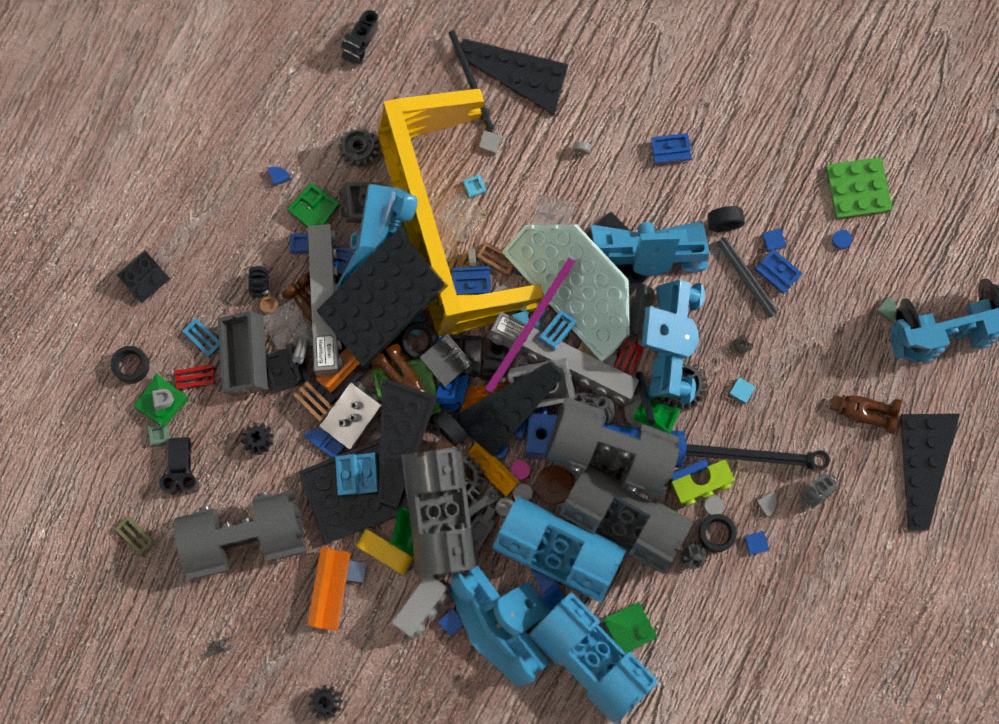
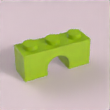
(719, 478)

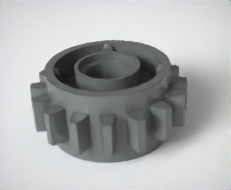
(358, 137)
(819, 490)

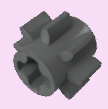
(694, 556)

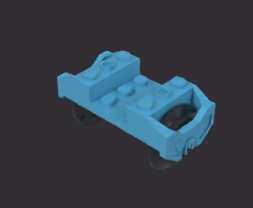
(923, 340)

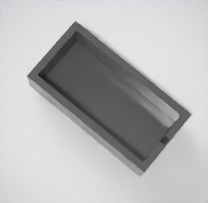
(242, 353)

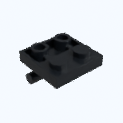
(143, 276)
(283, 371)

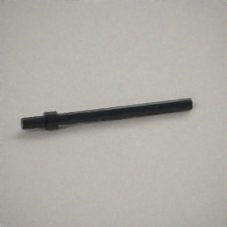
(485, 113)

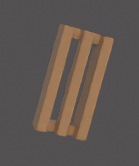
(482, 251)
(302, 390)

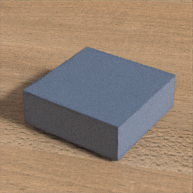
(356, 571)

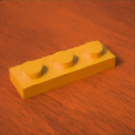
(494, 470)

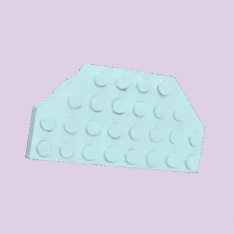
(590, 293)

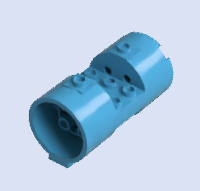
(559, 549)
(608, 674)

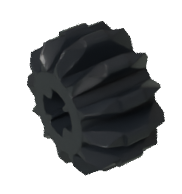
(258, 281)
(251, 444)
(329, 696)

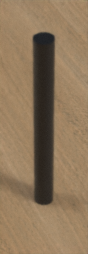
(645, 398)

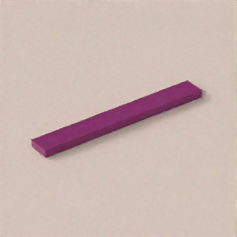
(529, 326)

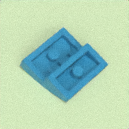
(357, 474)

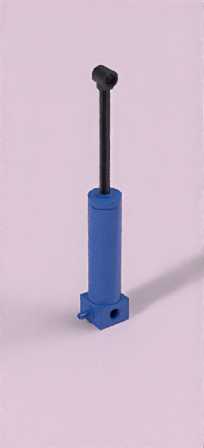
(543, 425)

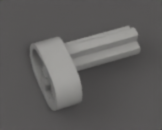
(304, 345)

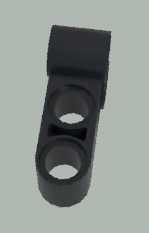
(353, 43)
(492, 361)
(179, 467)

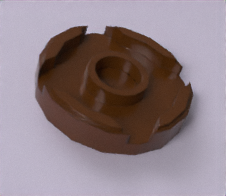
(553, 485)

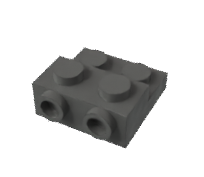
(354, 199)

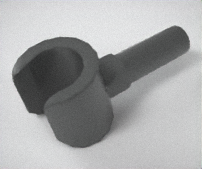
(219, 648)

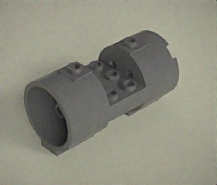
(644, 460)
(438, 511)
(645, 529)
(205, 541)

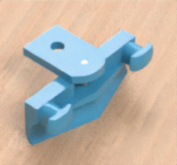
(382, 216)
(652, 250)
(675, 339)
(500, 624)

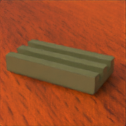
(146, 547)

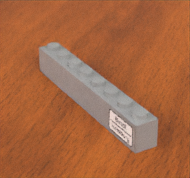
(323, 285)
(583, 368)

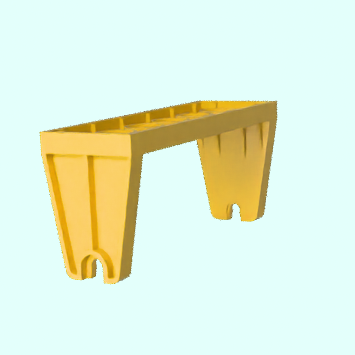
(399, 123)

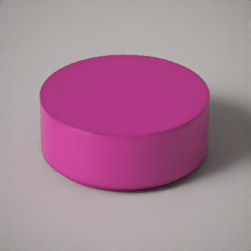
(520, 470)

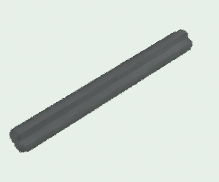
(747, 277)

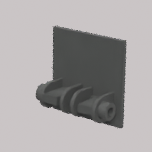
(445, 360)

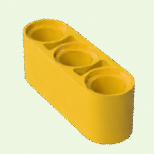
(384, 552)

